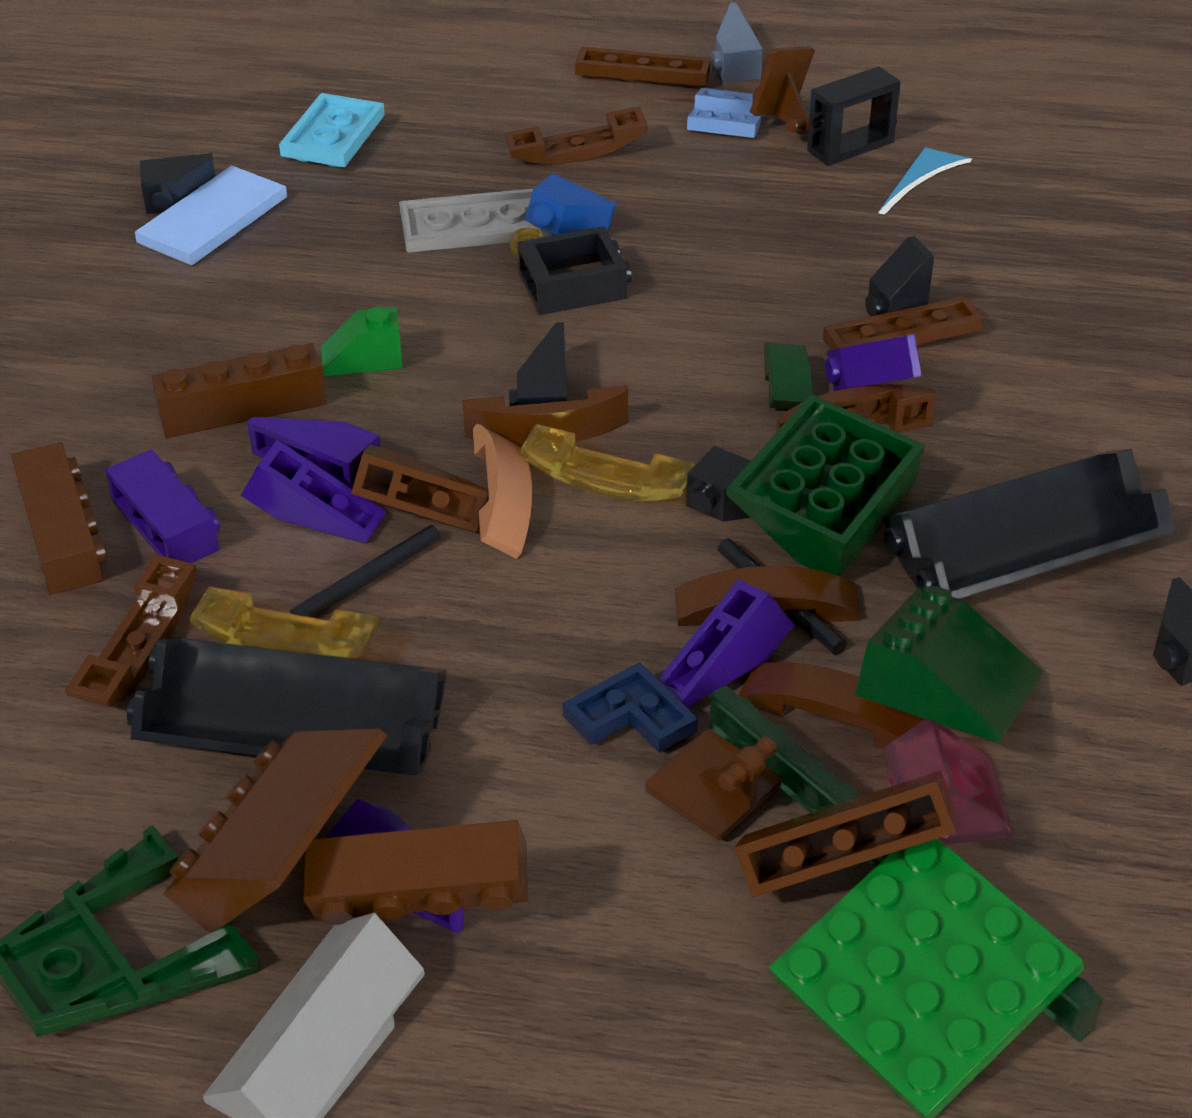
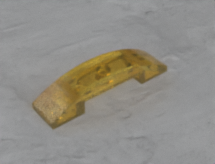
(602, 473)
(235, 620)

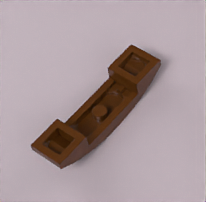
(581, 145)
(898, 405)
(597, 414)
(790, 587)
(154, 615)
(825, 693)

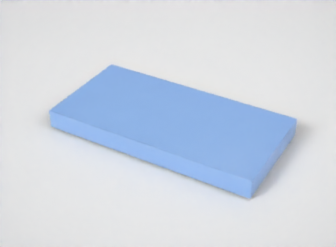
(211, 215)

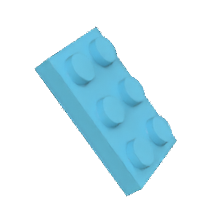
(332, 130)

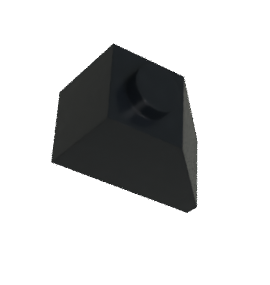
(172, 179)
(901, 280)
(709, 482)
(1174, 638)

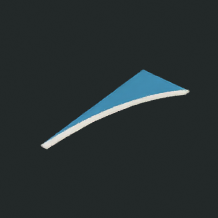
(925, 166)

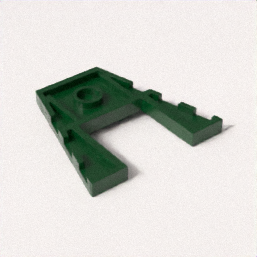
(69, 970)

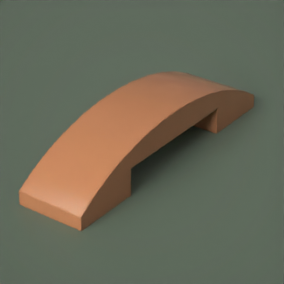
(508, 512)

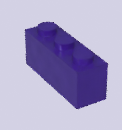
(163, 508)

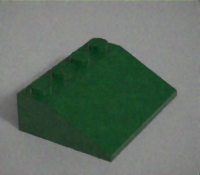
(827, 483)
(947, 666)

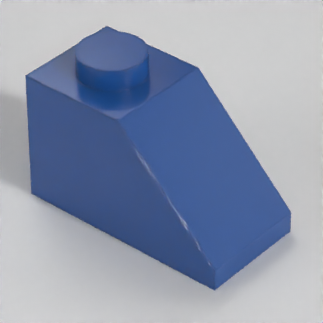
(567, 207)

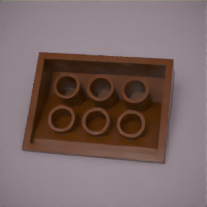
(268, 823)

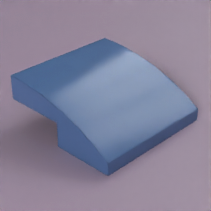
(723, 113)

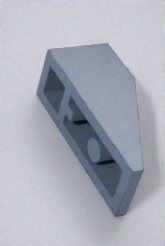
(736, 49)

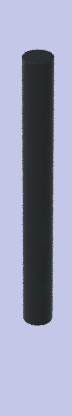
(367, 573)
(805, 618)

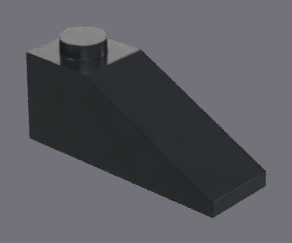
(544, 372)

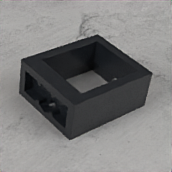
(828, 104)
(578, 287)

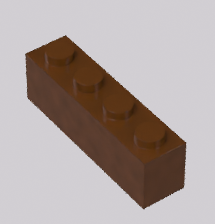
(239, 389)
(57, 517)
(847, 834)
(416, 871)

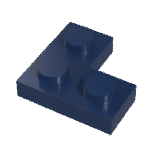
(632, 699)

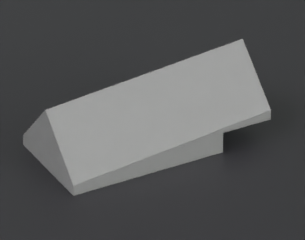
(320, 1026)

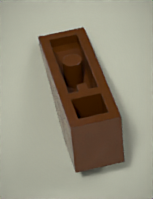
(418, 488)

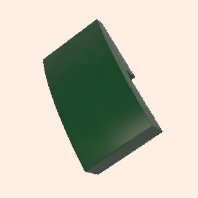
(787, 373)

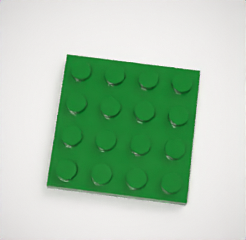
(926, 973)

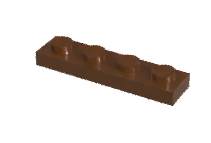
(643, 66)
(927, 322)

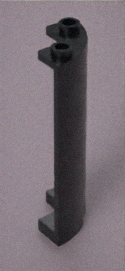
(1028, 525)
(249, 695)

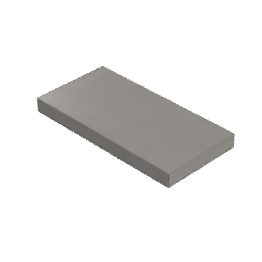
(464, 220)

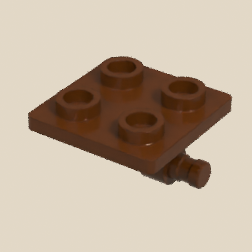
(781, 86)
(716, 782)

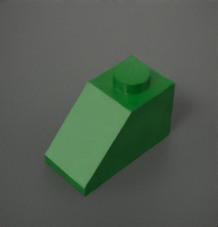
(364, 344)

